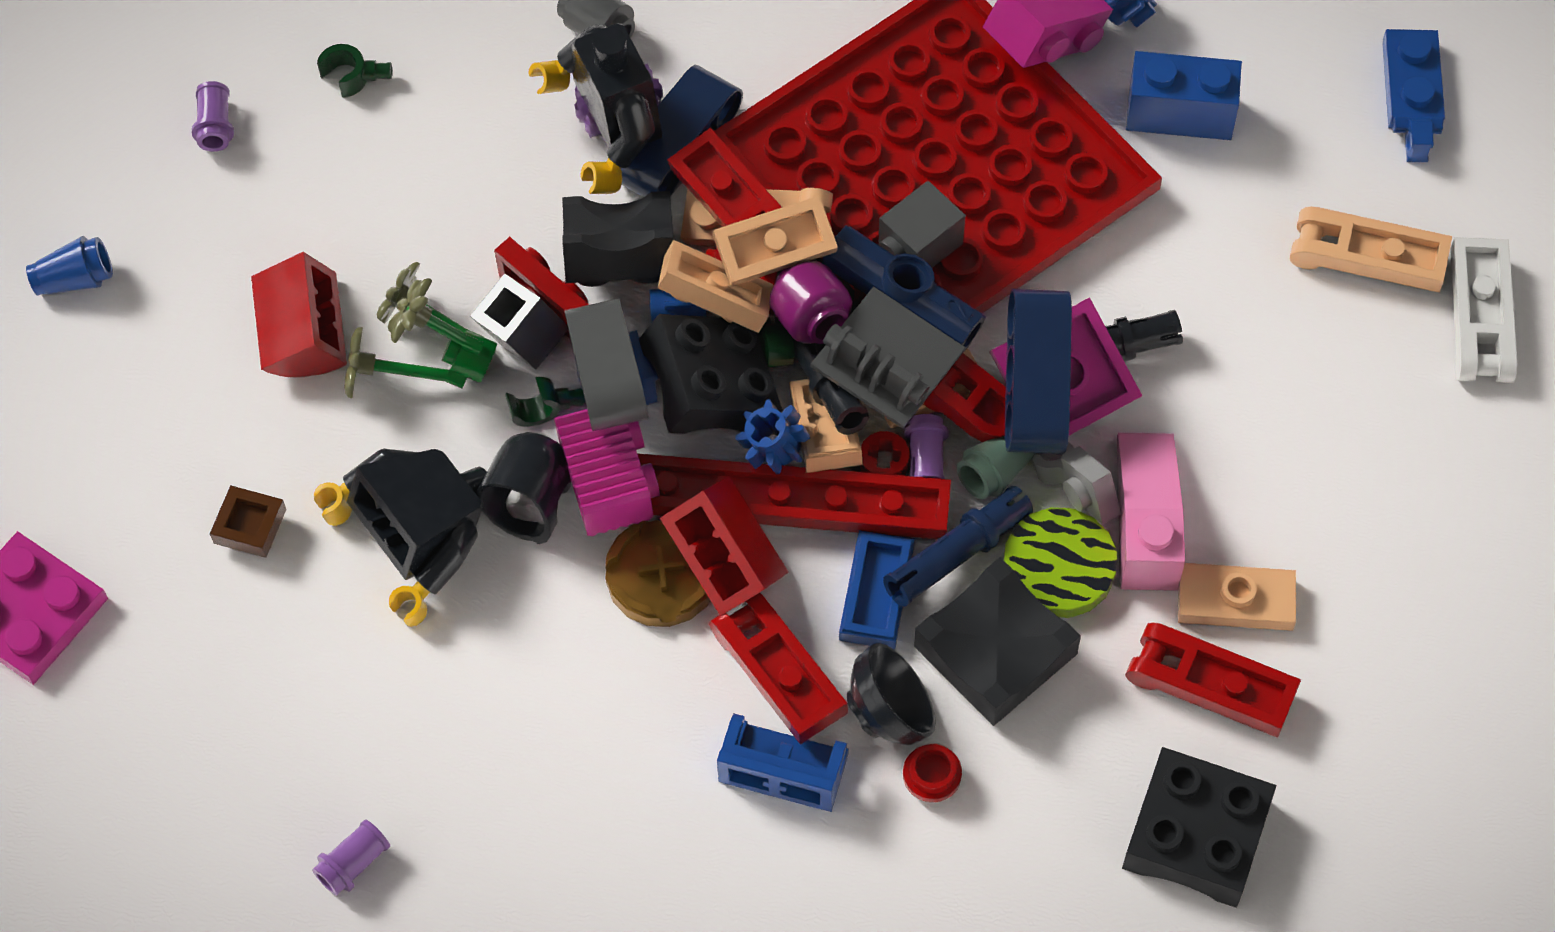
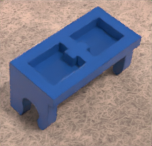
(781, 766)

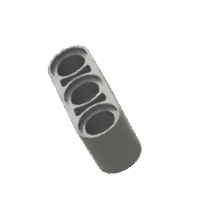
(606, 364)

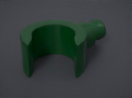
(363, 69)
(776, 344)
(544, 406)

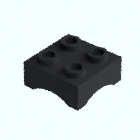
(616, 239)
(707, 372)
(996, 642)
(1199, 826)

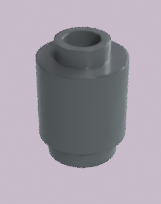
(581, 14)

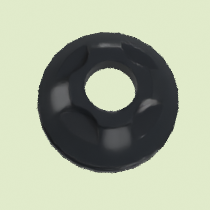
(890, 697)

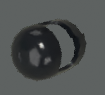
(535, 469)

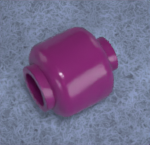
(809, 301)

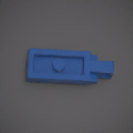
(1414, 88)

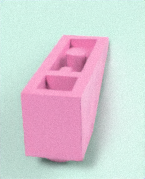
(1150, 512)

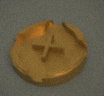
(652, 578)

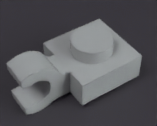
(1084, 482)

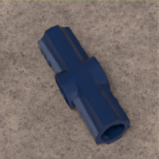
(906, 281)

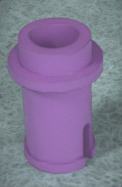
(212, 125)
(926, 445)
(350, 858)

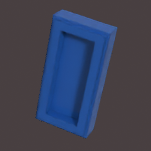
(868, 610)

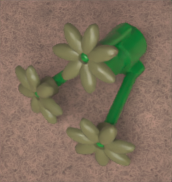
(465, 352)

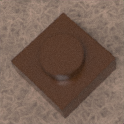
(248, 521)

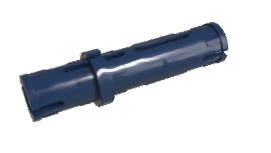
(976, 532)

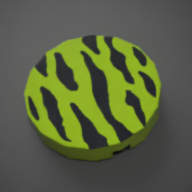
(1063, 559)

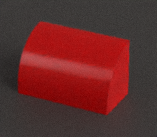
(298, 318)
(724, 545)

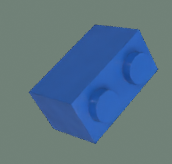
(1183, 95)

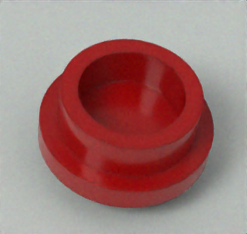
(932, 773)

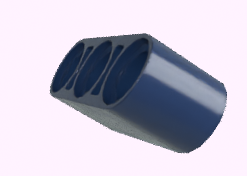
(688, 110)
(1038, 371)

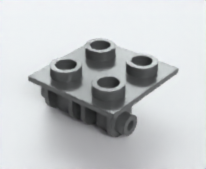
(887, 357)

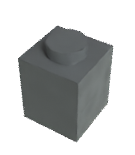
(923, 226)
(520, 321)

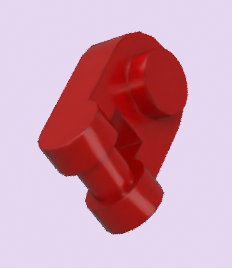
(982, 410)

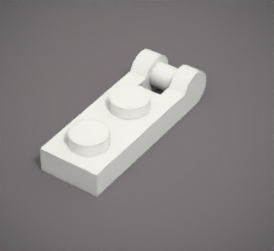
(1483, 308)

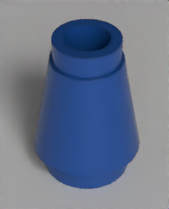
(72, 267)

